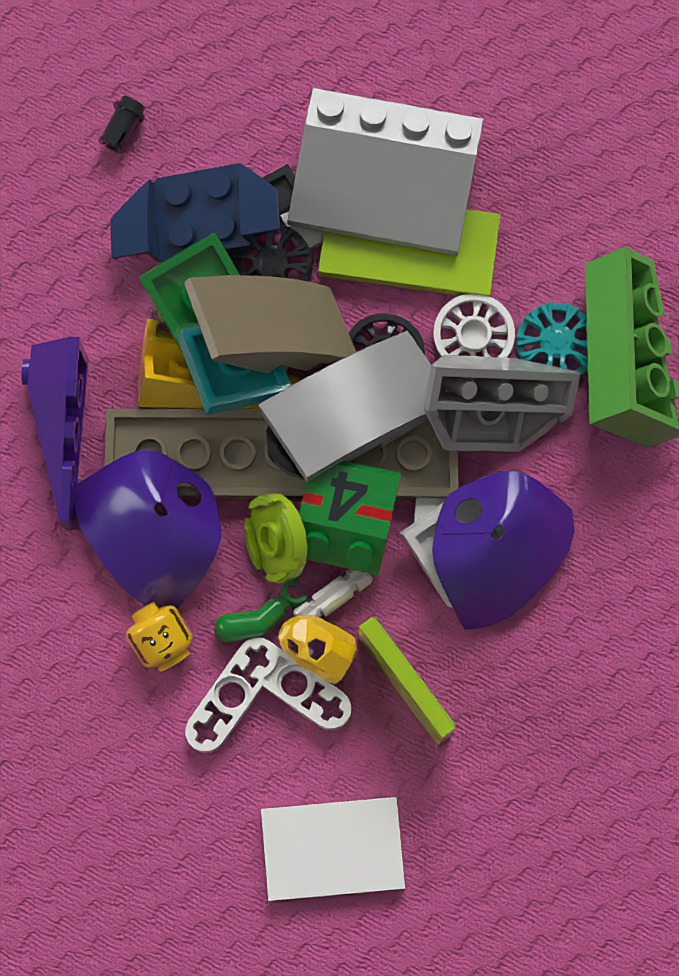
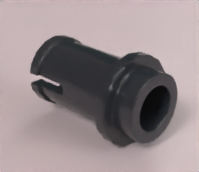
(122, 123)

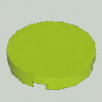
(276, 538)

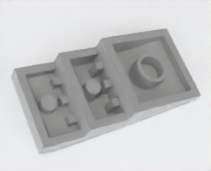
(351, 405)

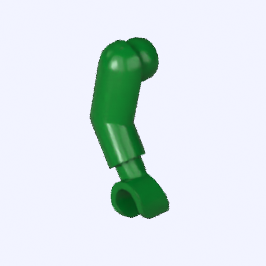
(256, 623)

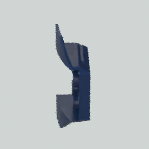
(191, 205)

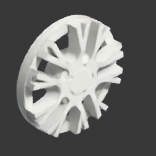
(474, 331)

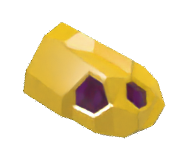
(318, 646)

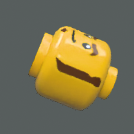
(159, 636)

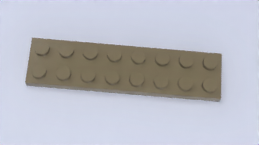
(234, 457)

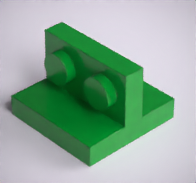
(166, 282)

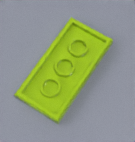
(415, 268)

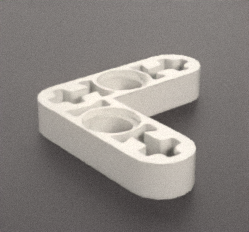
(269, 679)

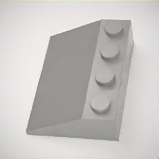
(384, 171)

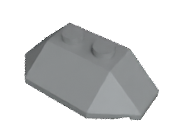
(496, 401)

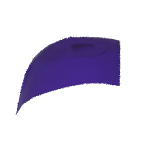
(148, 553)
(493, 576)

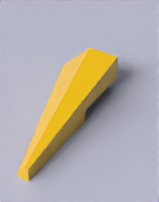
(165, 375)

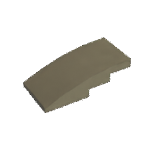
(269, 322)

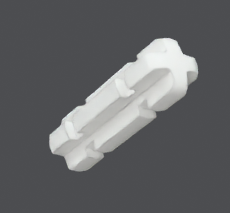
(334, 594)

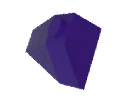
(57, 395)

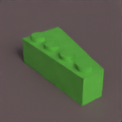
(628, 350)

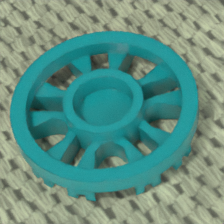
(556, 340)

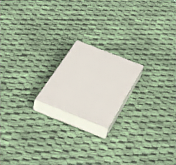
(332, 849)

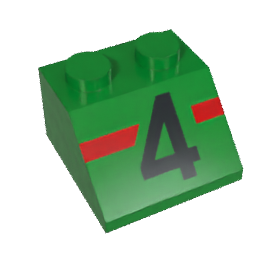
(349, 515)

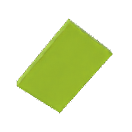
(406, 680)

